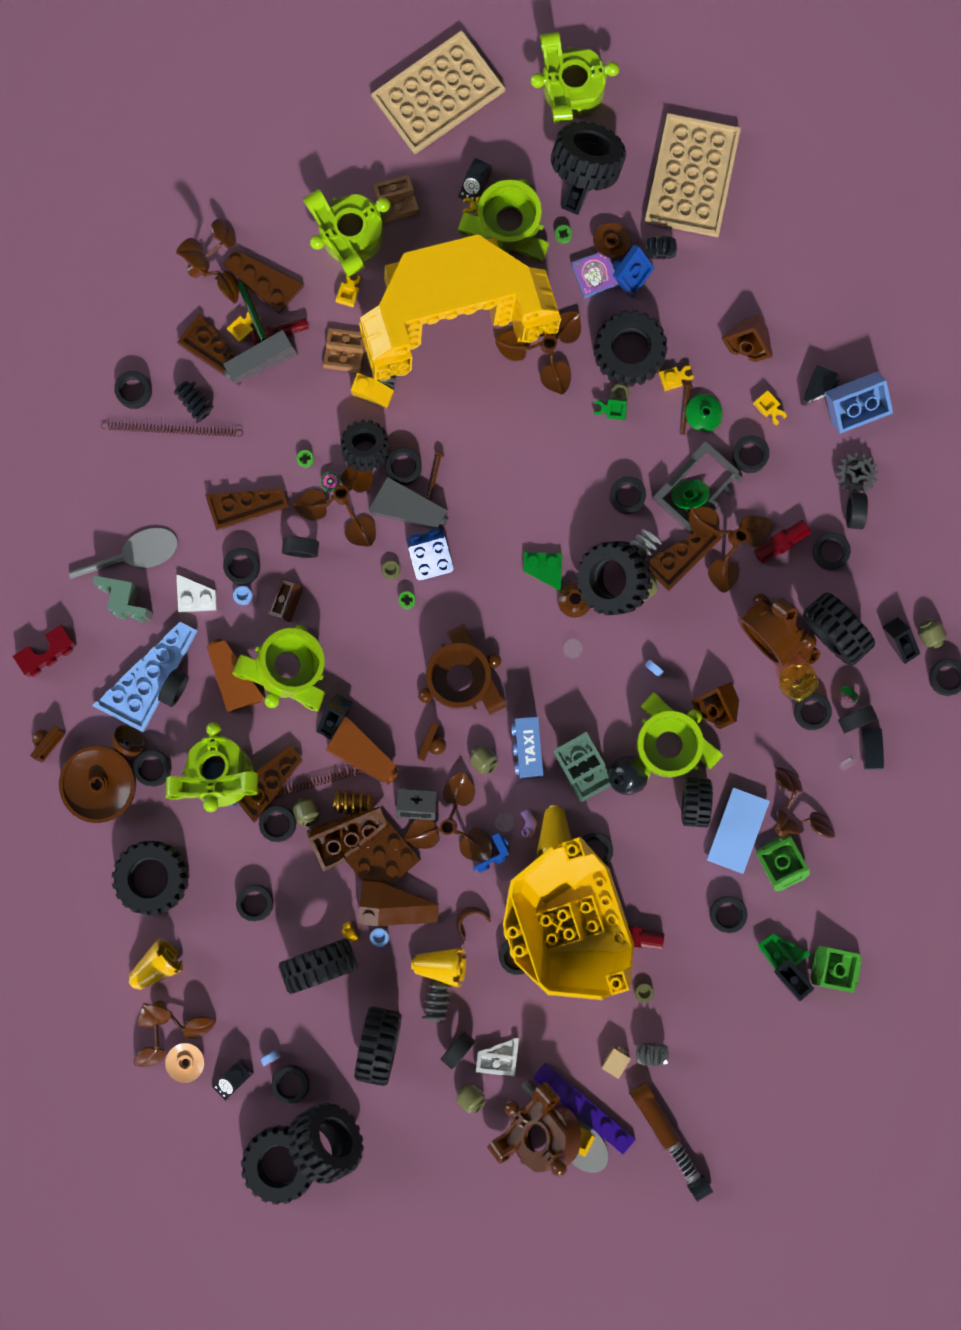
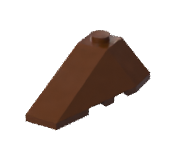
(343, 836)
(392, 906)

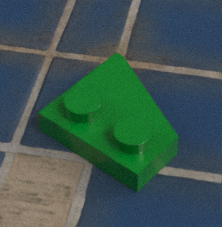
(544, 567)
(778, 951)

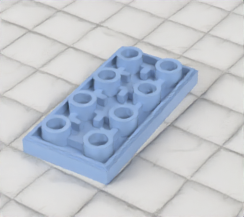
(738, 830)

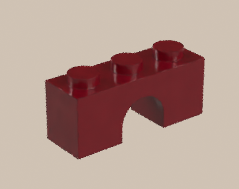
(59, 644)

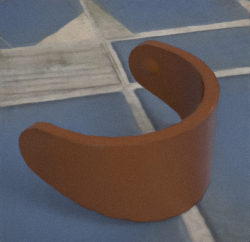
(464, 913)

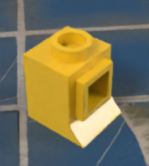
(586, 1141)

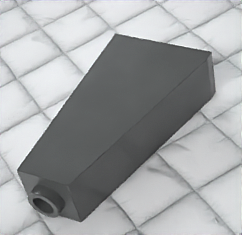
(260, 358)
(404, 505)

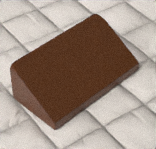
(286, 600)

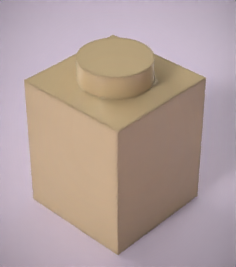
(616, 1061)

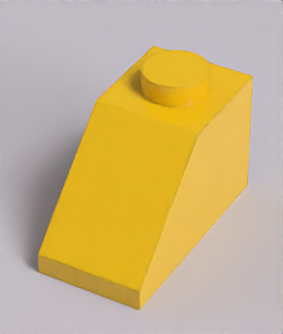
(371, 390)

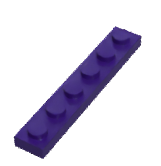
(585, 1109)

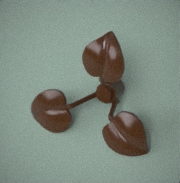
(192, 252)
(554, 376)
(313, 506)
(752, 530)
(787, 821)
(424, 834)
(156, 1014)

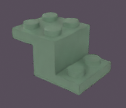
(122, 599)
(583, 767)

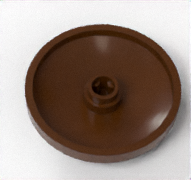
(97, 784)

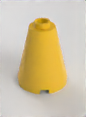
(554, 829)
(155, 965)
(442, 966)

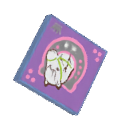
(594, 274)

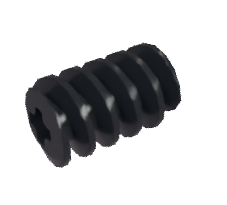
(193, 401)

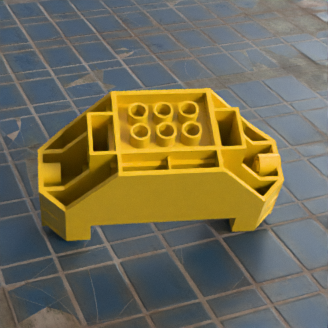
(450, 282)

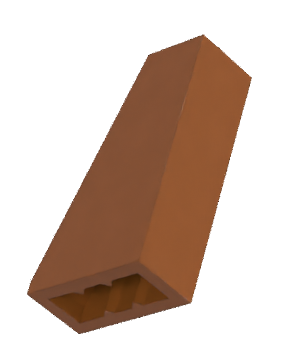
(235, 691)
(357, 750)

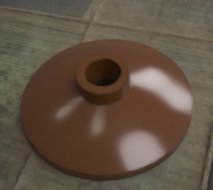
(614, 233)

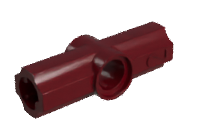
(782, 541)
(646, 938)

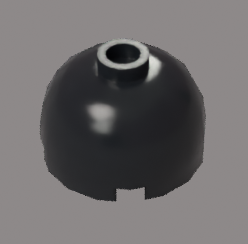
(627, 775)

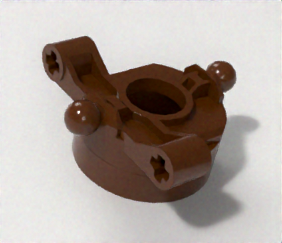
(776, 633)
(462, 652)
(560, 1127)

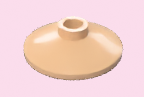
(175, 1065)

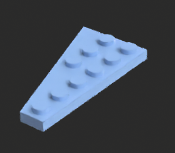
(137, 692)

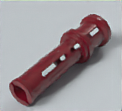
(289, 329)

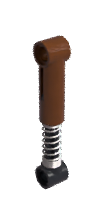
(669, 1139)

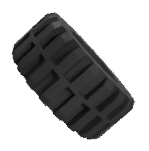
(588, 155)
(639, 325)
(636, 573)
(839, 628)
(125, 870)
(318, 966)
(378, 1046)
(309, 1151)
(255, 1177)

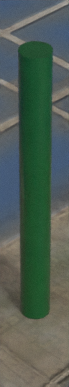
(252, 311)

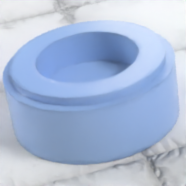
(243, 595)
(654, 668)
(379, 937)
(269, 1058)

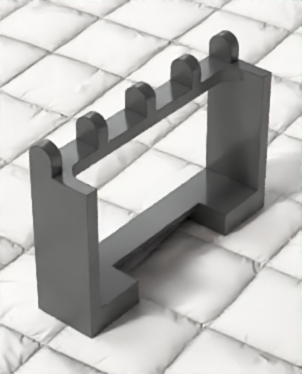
(699, 453)

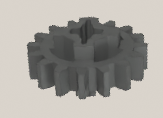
(849, 472)

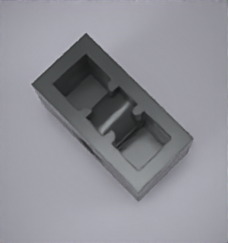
(423, 810)

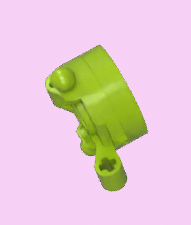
(567, 100)
(502, 196)
(348, 250)
(300, 687)
(694, 746)
(227, 789)

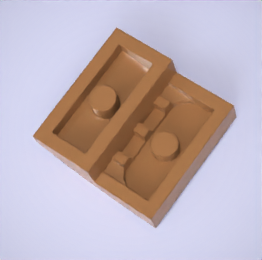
(401, 198)
(344, 350)

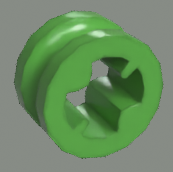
(557, 234)
(309, 462)
(411, 596)

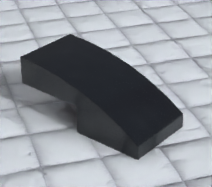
(872, 749)

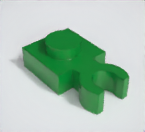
(615, 409)

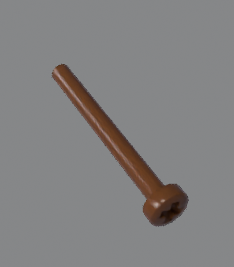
(686, 400)
(434, 475)

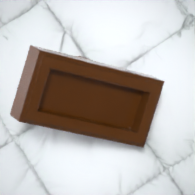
(46, 742)
(432, 743)

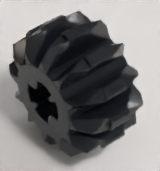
(661, 247)

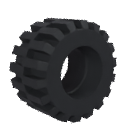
(360, 433)
(696, 802)

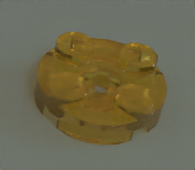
(802, 690)

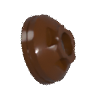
(567, 607)
(130, 737)

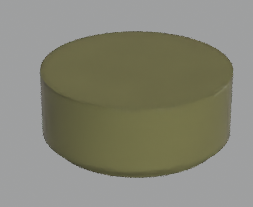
(620, 392)
(390, 569)
(644, 992)

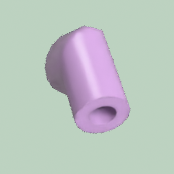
(530, 824)

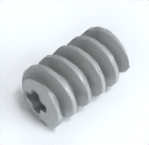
(645, 541)

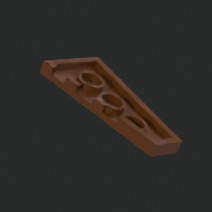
(270, 781)

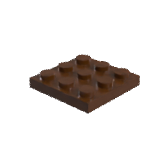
(383, 857)

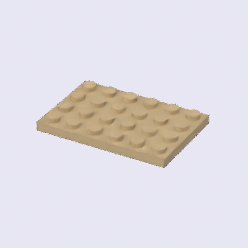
(438, 92)
(692, 175)

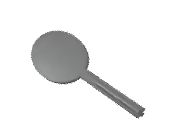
(142, 550)
(597, 1155)

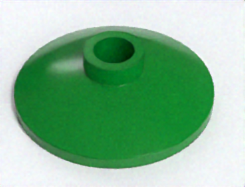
(696, 417)
(690, 494)

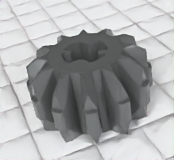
(652, 1054)

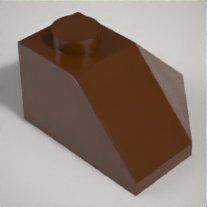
(750, 339)
(719, 706)

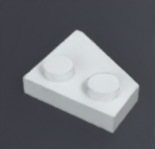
(194, 596)
(499, 1059)

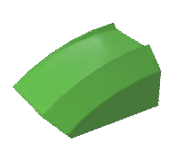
(782, 863)
(836, 969)

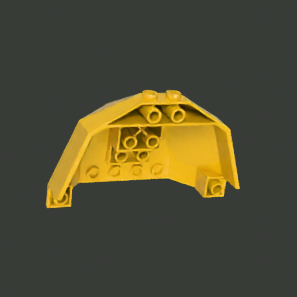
(569, 924)

